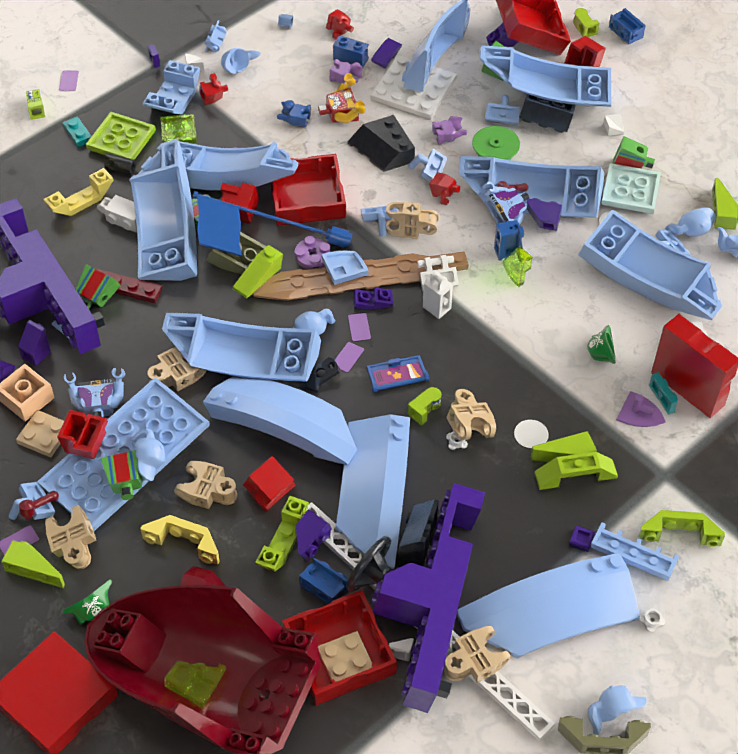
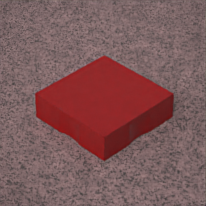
(535, 23)
(311, 192)
(695, 365)
(337, 620)
(54, 694)

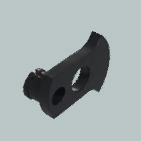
(314, 382)

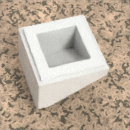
(194, 61)
(613, 124)
(402, 649)

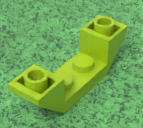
(575, 465)
(709, 532)
(285, 536)

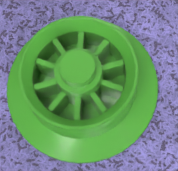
(496, 142)

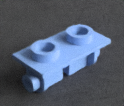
(215, 40)

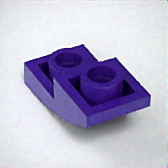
(386, 52)
(373, 300)

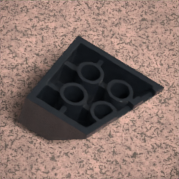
(547, 113)
(384, 143)
(418, 534)

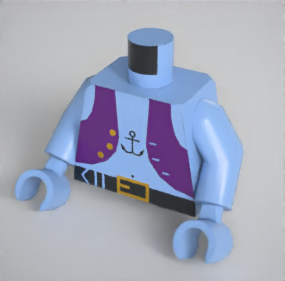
(505, 203)
(97, 396)

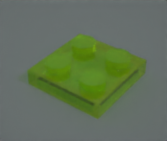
(179, 127)

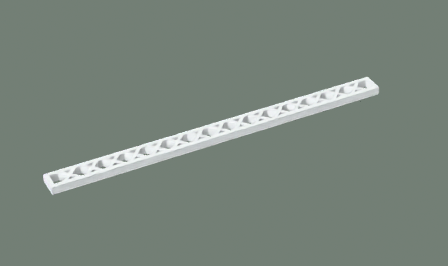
(492, 690)

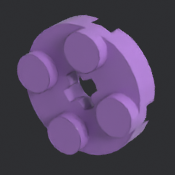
(309, 245)

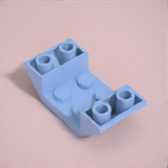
(176, 89)

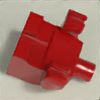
(339, 23)
(212, 91)
(443, 186)

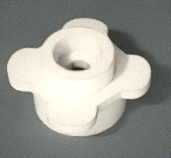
(453, 444)
(652, 614)

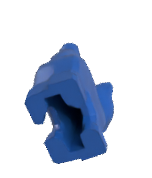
(296, 113)

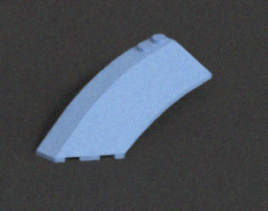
(284, 414)
(555, 605)

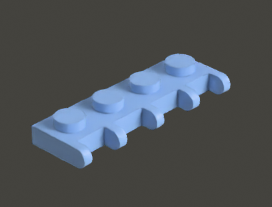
(634, 553)

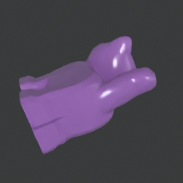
(342, 68)
(446, 129)

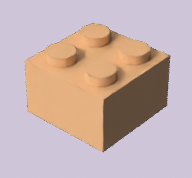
(25, 392)

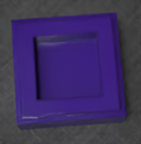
(154, 56)
(582, 538)

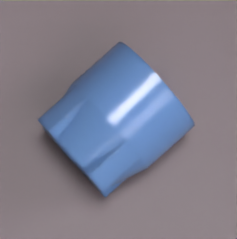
(285, 20)

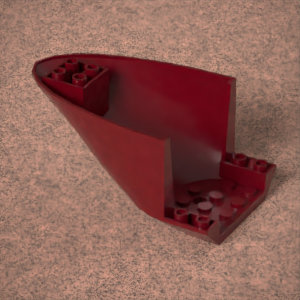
(149, 631)

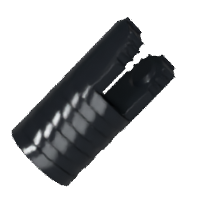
(121, 163)

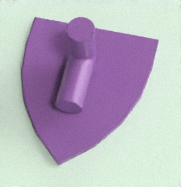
(640, 412)

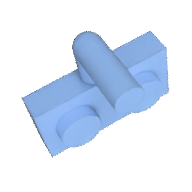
(503, 112)
(432, 164)
(379, 213)
(670, 239)
(32, 491)

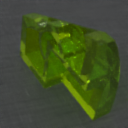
(517, 265)
(194, 680)

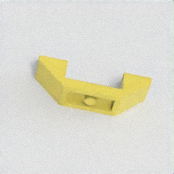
(77, 202)
(157, 531)

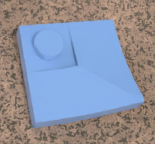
(344, 266)

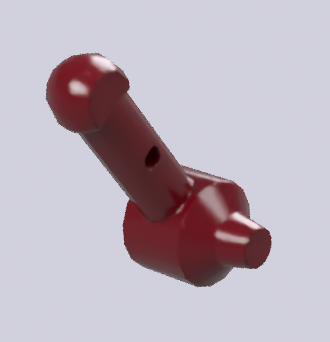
(519, 187)
(28, 507)

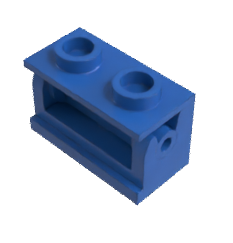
(627, 26)
(350, 51)
(507, 238)
(323, 581)

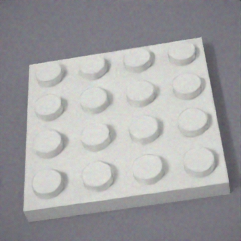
(392, 93)

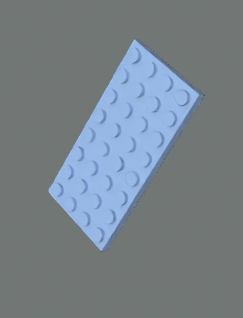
(84, 480)

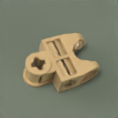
(403, 218)
(174, 370)
(469, 415)
(208, 486)
(72, 538)
(474, 657)

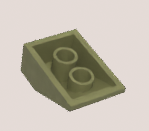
(234, 263)

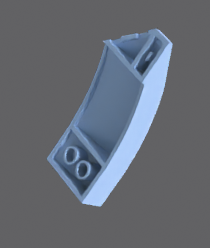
(440, 38)
(550, 79)
(233, 166)
(573, 187)
(164, 217)
(652, 267)
(243, 348)
(374, 483)

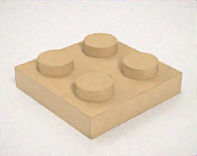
(41, 434)
(344, 656)

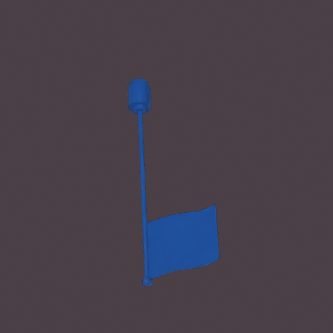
(221, 226)

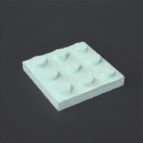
(631, 188)

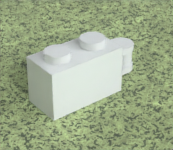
(119, 212)
(437, 295)

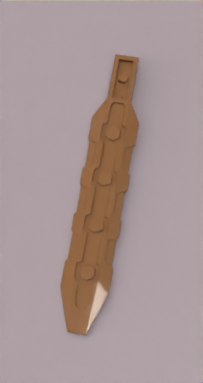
(317, 281)

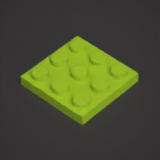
(121, 136)

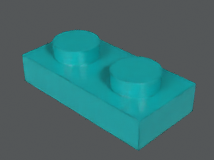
(77, 131)
(663, 393)

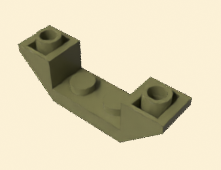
(572, 730)

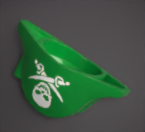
(602, 347)
(91, 605)

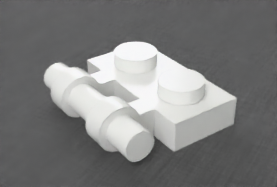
(443, 260)

